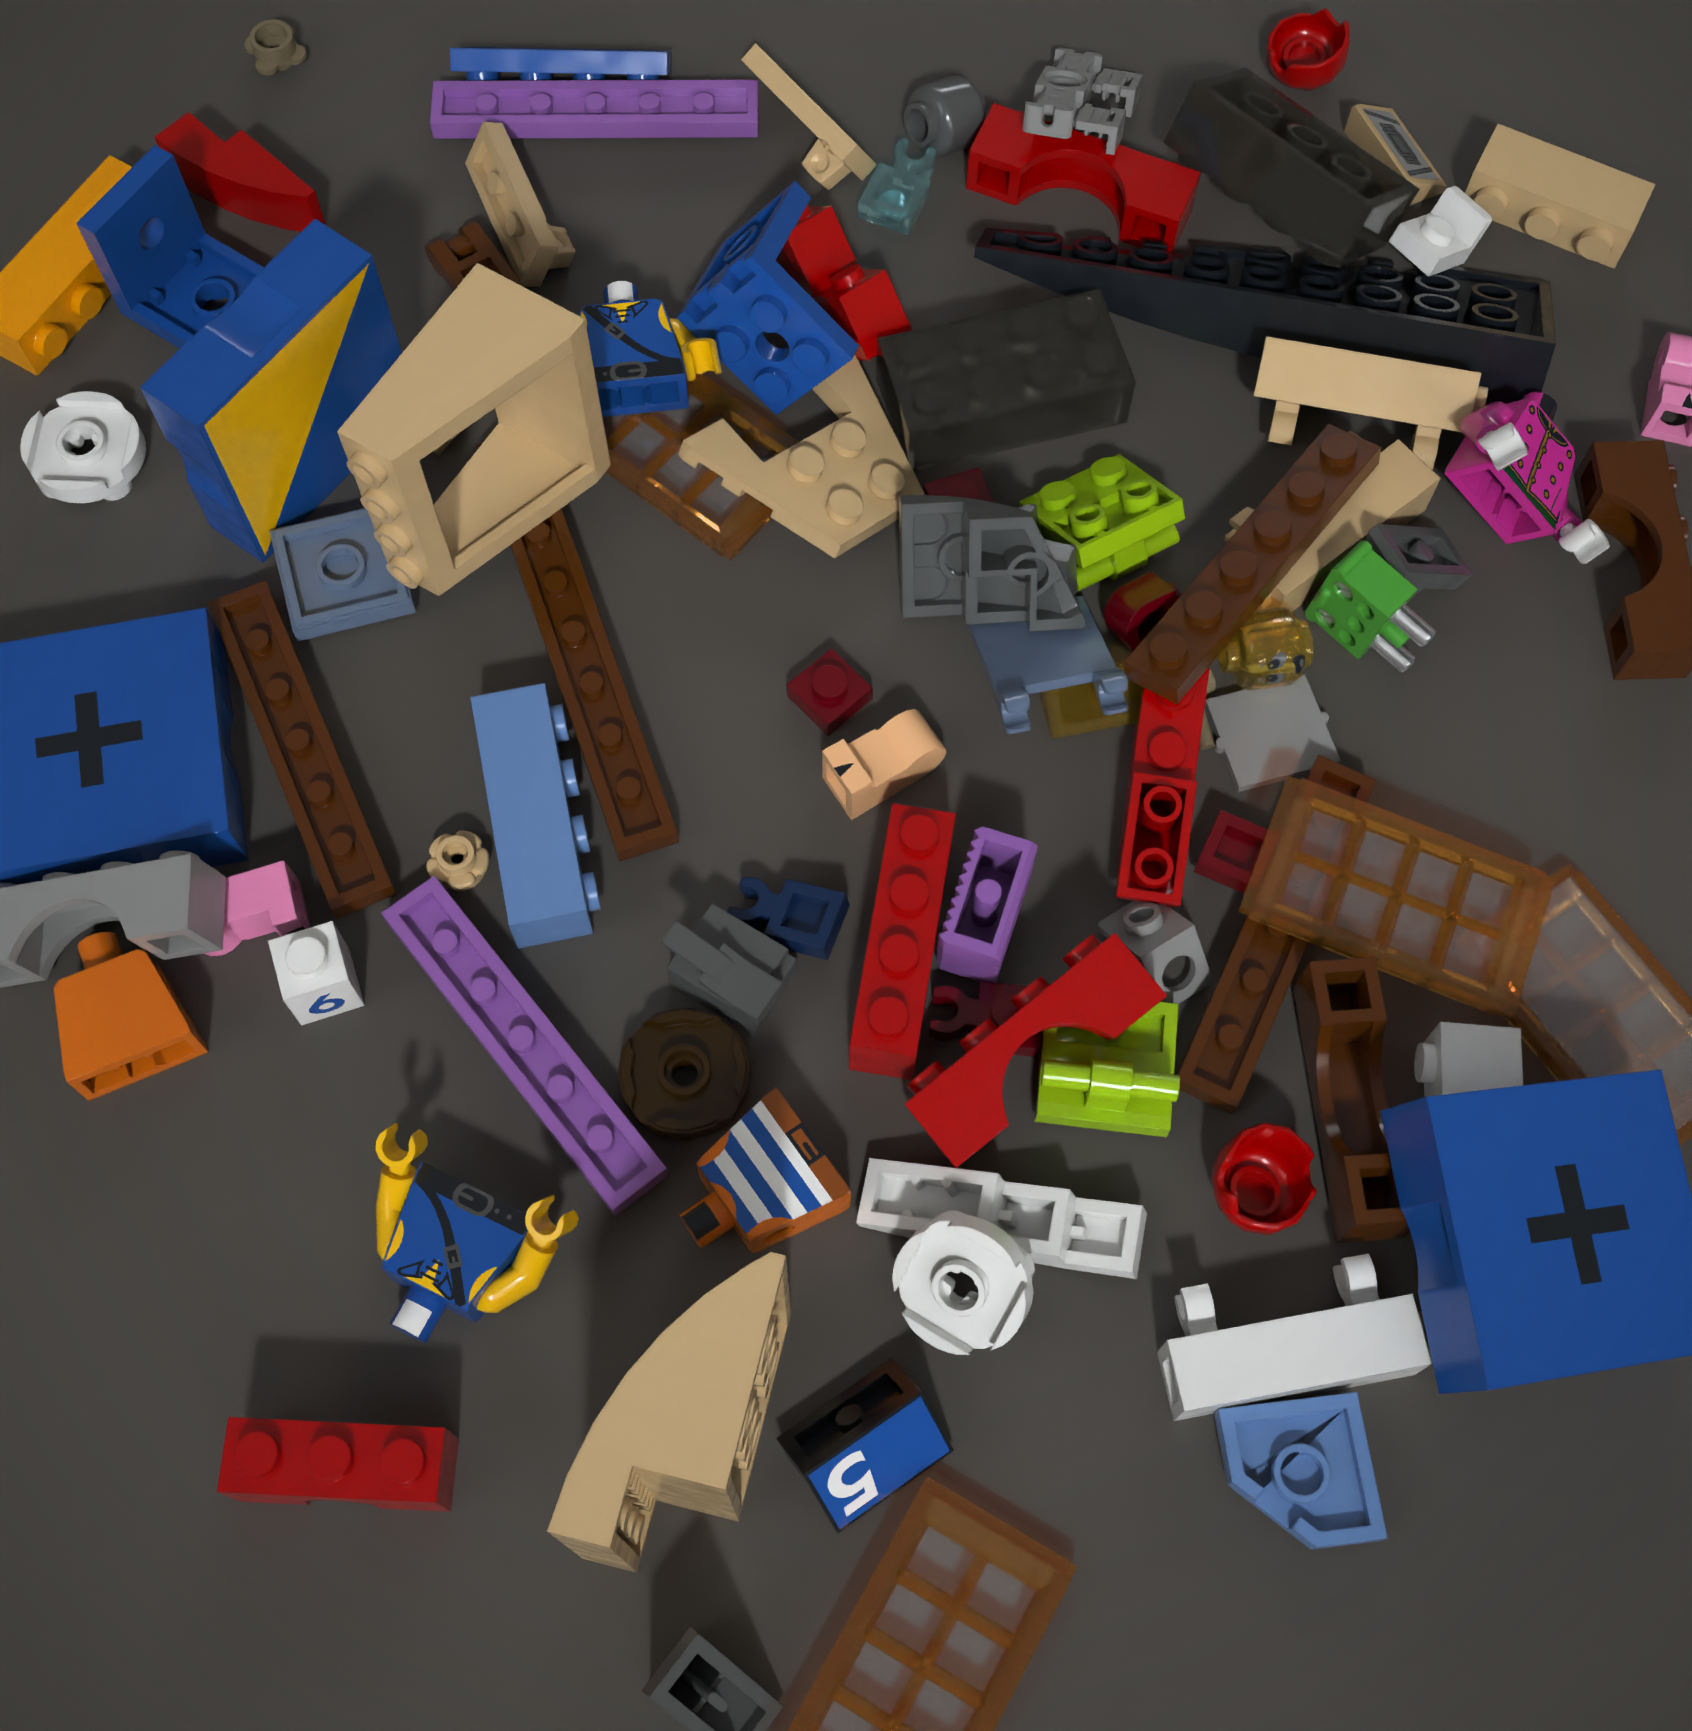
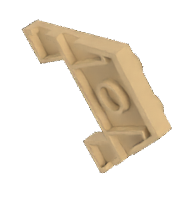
(829, 485)

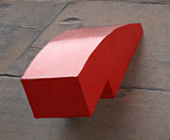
(239, 175)

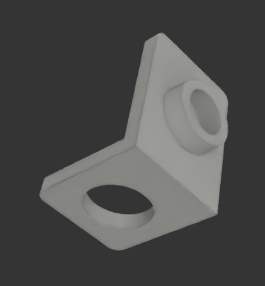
(1156, 937)

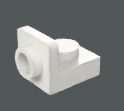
(1444, 235)

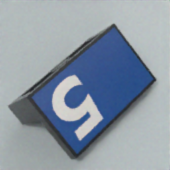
(866, 1444)

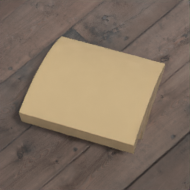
(680, 1420)

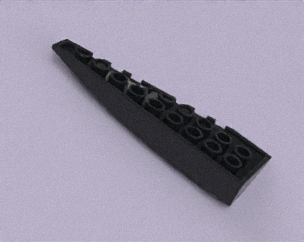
(1244, 294)

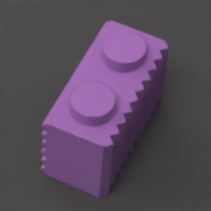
(985, 905)

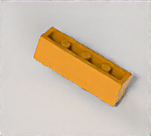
(54, 280)

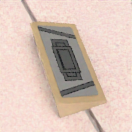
(1388, 140)

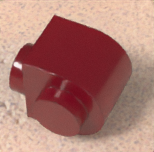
(1139, 607)

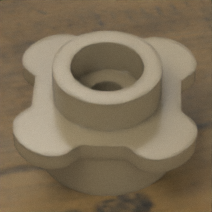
(274, 47)

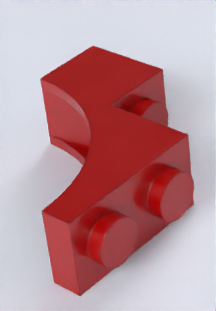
(826, 268)

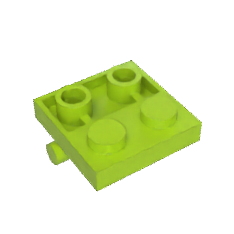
(1111, 516)
(1111, 1083)

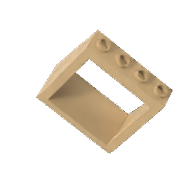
(478, 353)

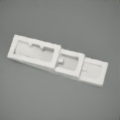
(1041, 1219)

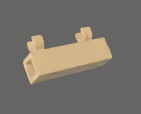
(1366, 386)
(1390, 496)

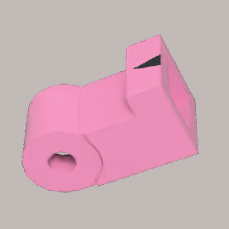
(1670, 390)
(262, 903)

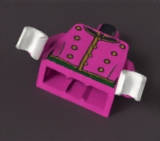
(1519, 474)

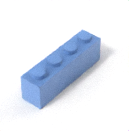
(532, 816)

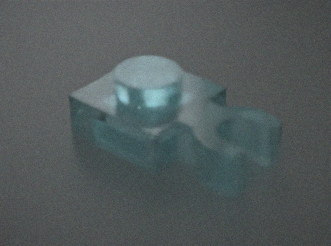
(898, 192)

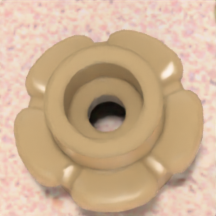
(460, 875)

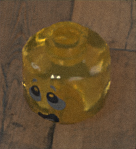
(1268, 650)

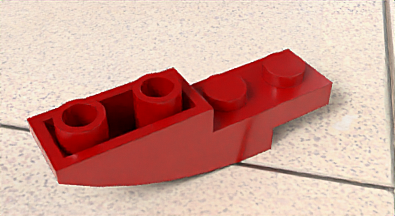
(1160, 797)

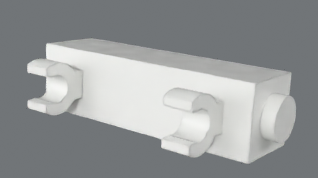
(1294, 1354)

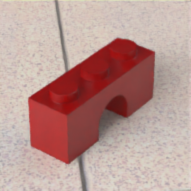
(338, 1462)

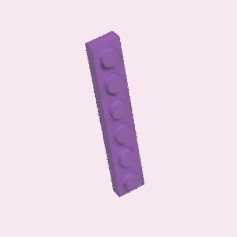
(597, 108)
(526, 1046)

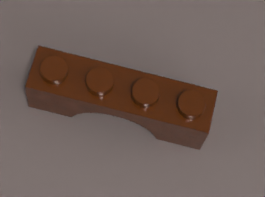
(1632, 497)
(1343, 1049)

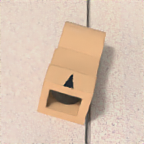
(881, 762)

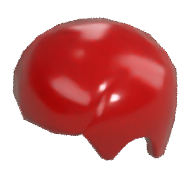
(1308, 49)
(1264, 1179)

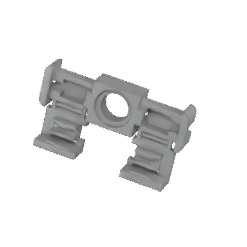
(1065, 95)

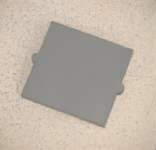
(1270, 733)

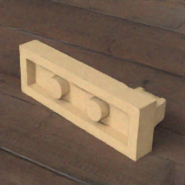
(834, 151)
(514, 208)

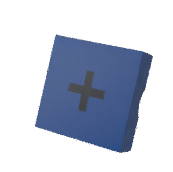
(117, 748)
(1546, 1228)

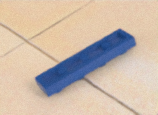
(540, 63)

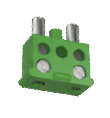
(1367, 607)

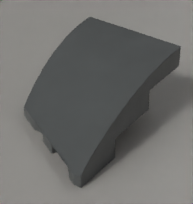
(980, 564)

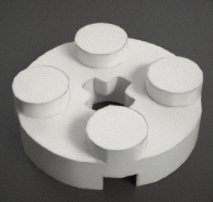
(89, 477)
(985, 1254)

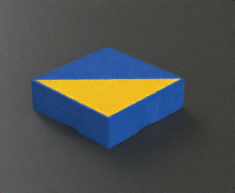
(271, 384)

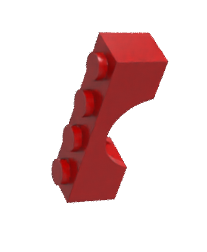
(1142, 191)
(901, 942)
(1099, 994)

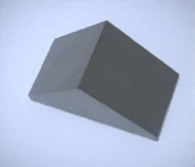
(709, 1690)

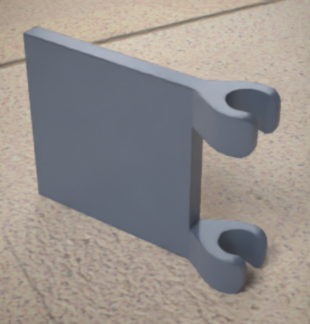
(1043, 661)

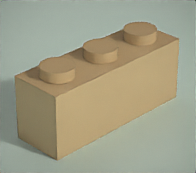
(1558, 195)

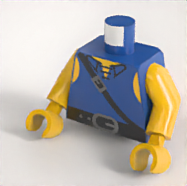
(643, 353)
(455, 1241)

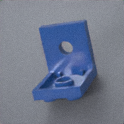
(173, 264)
(752, 294)

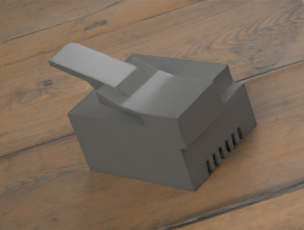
(729, 967)

